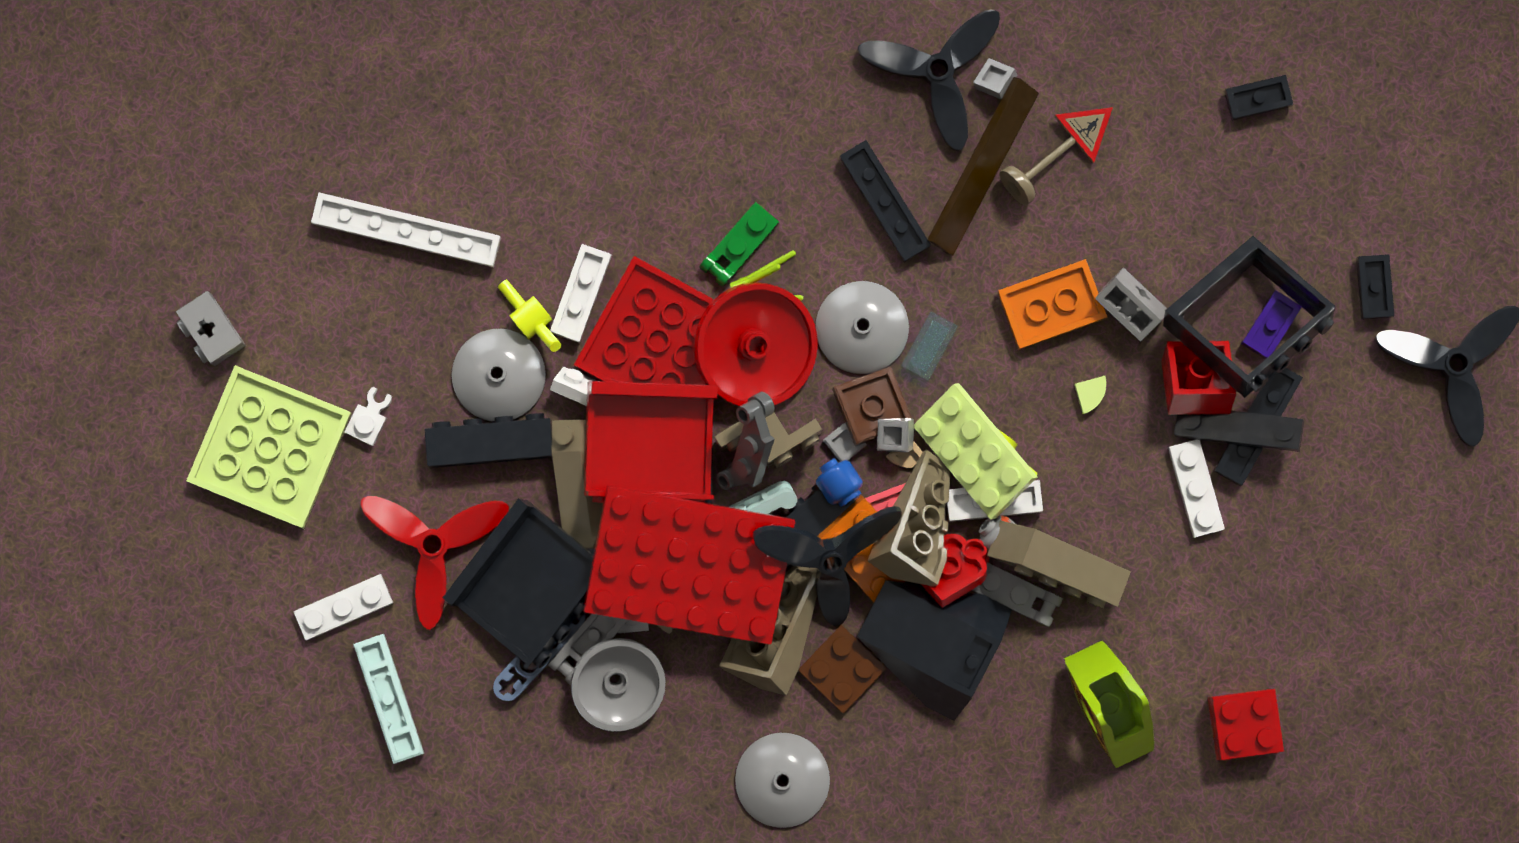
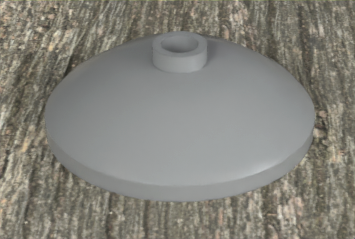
(857, 349)
(514, 391)
(622, 703)
(776, 756)

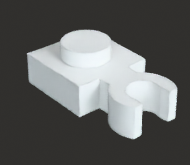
(367, 422)

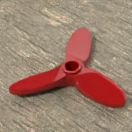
(456, 532)

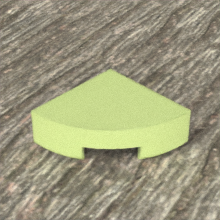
(1090, 393)

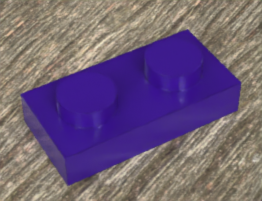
(1271, 325)

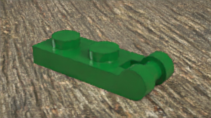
(740, 243)

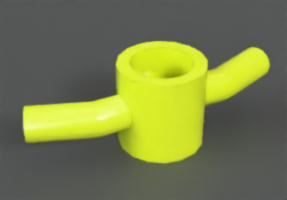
(530, 316)

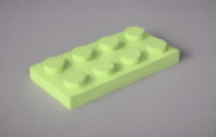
(975, 451)

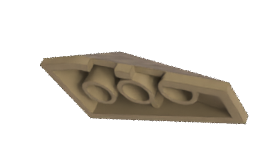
(777, 664)

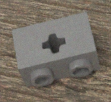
(1131, 304)
(225, 338)

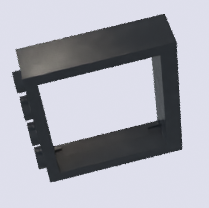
(1304, 294)

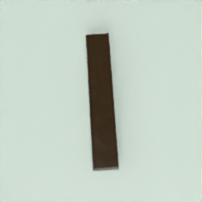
(983, 166)

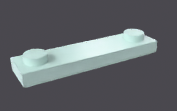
(388, 698)

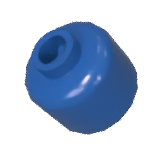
(839, 482)

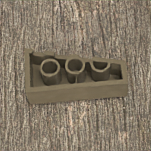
(1059, 564)

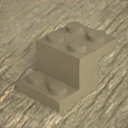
(783, 444)

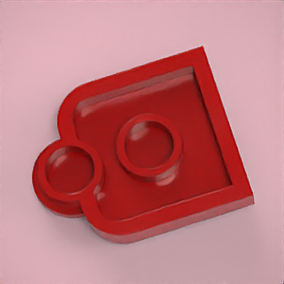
(962, 571)

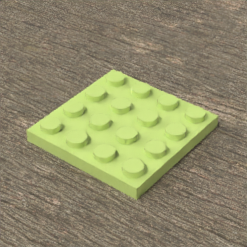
(269, 447)

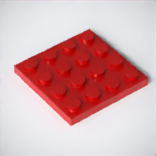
(646, 330)

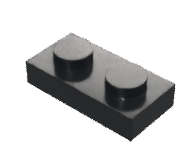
(1258, 97)
(1375, 286)

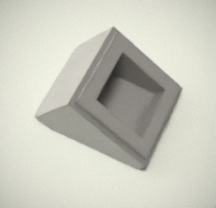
(895, 435)

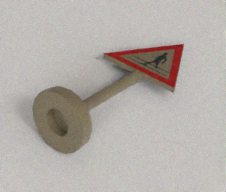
(1084, 128)

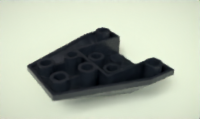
(935, 648)

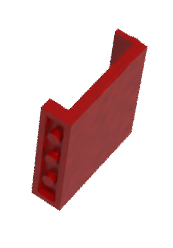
(649, 439)

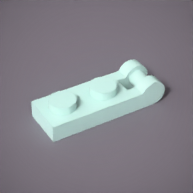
(769, 499)

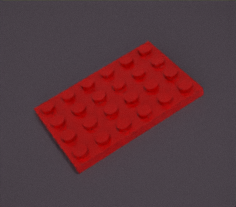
(685, 566)

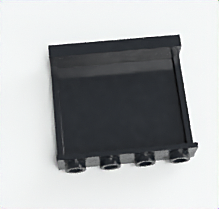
(525, 584)

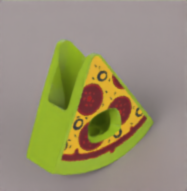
(1111, 703)

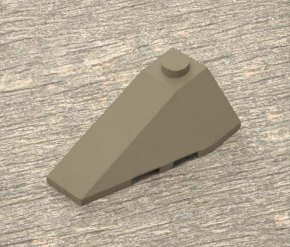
(578, 513)
(916, 543)

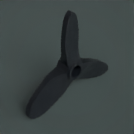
(945, 95)
(1460, 387)
(827, 555)

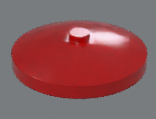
(756, 343)

